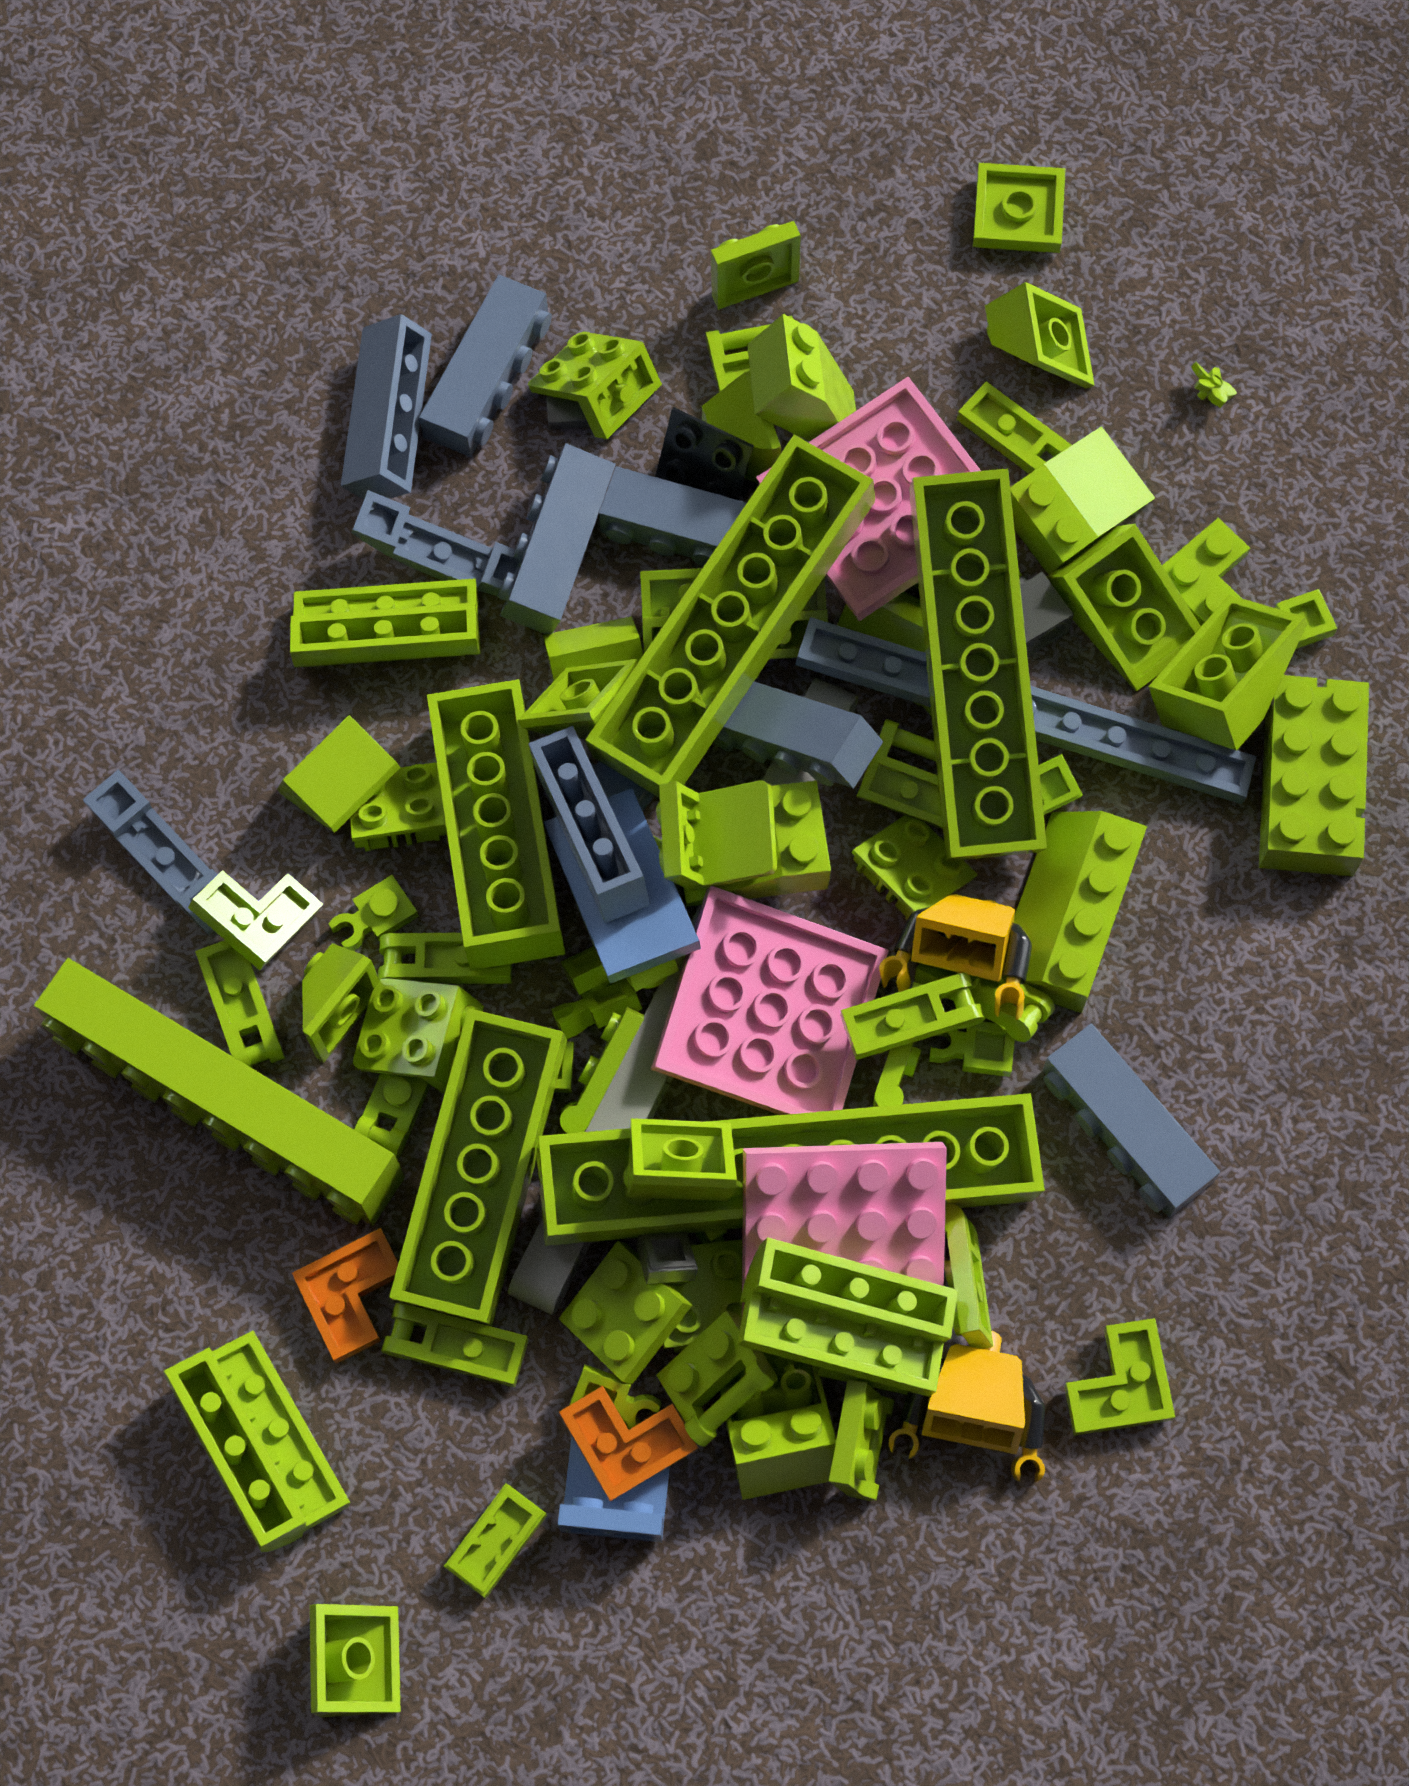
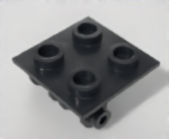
(704, 457)

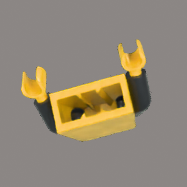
(968, 939)
(980, 1404)

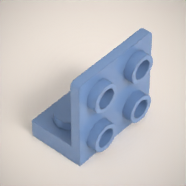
(633, 1515)

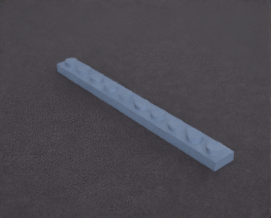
(1056, 717)

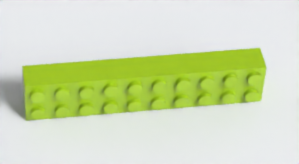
(988, 1162)

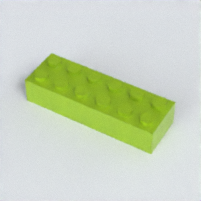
(495, 826)
(479, 1167)

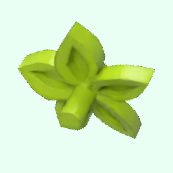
(1212, 386)

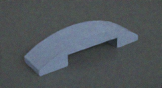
(430, 548)
(150, 841)

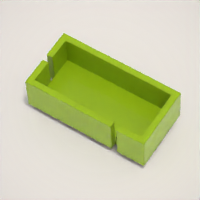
(1315, 777)

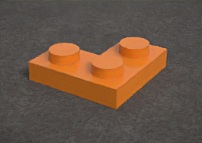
(334, 1291)
(620, 1455)

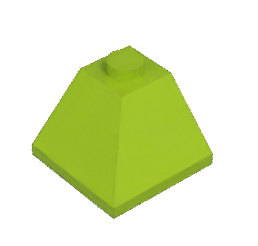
(1041, 332)
(734, 413)
(577, 698)
(335, 996)

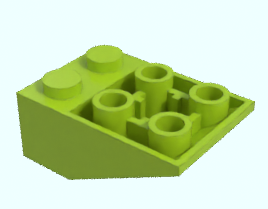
(782, 1434)

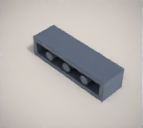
(485, 366)
(386, 408)
(666, 515)
(557, 539)
(800, 735)
(589, 824)
(1129, 1121)

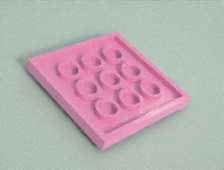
(891, 443)
(765, 1007)
(850, 1202)

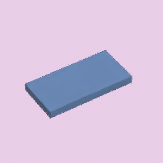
(642, 937)

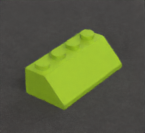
(1075, 900)

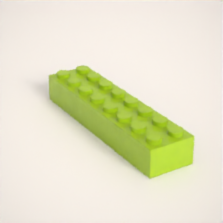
(732, 617)
(977, 665)
(219, 1092)

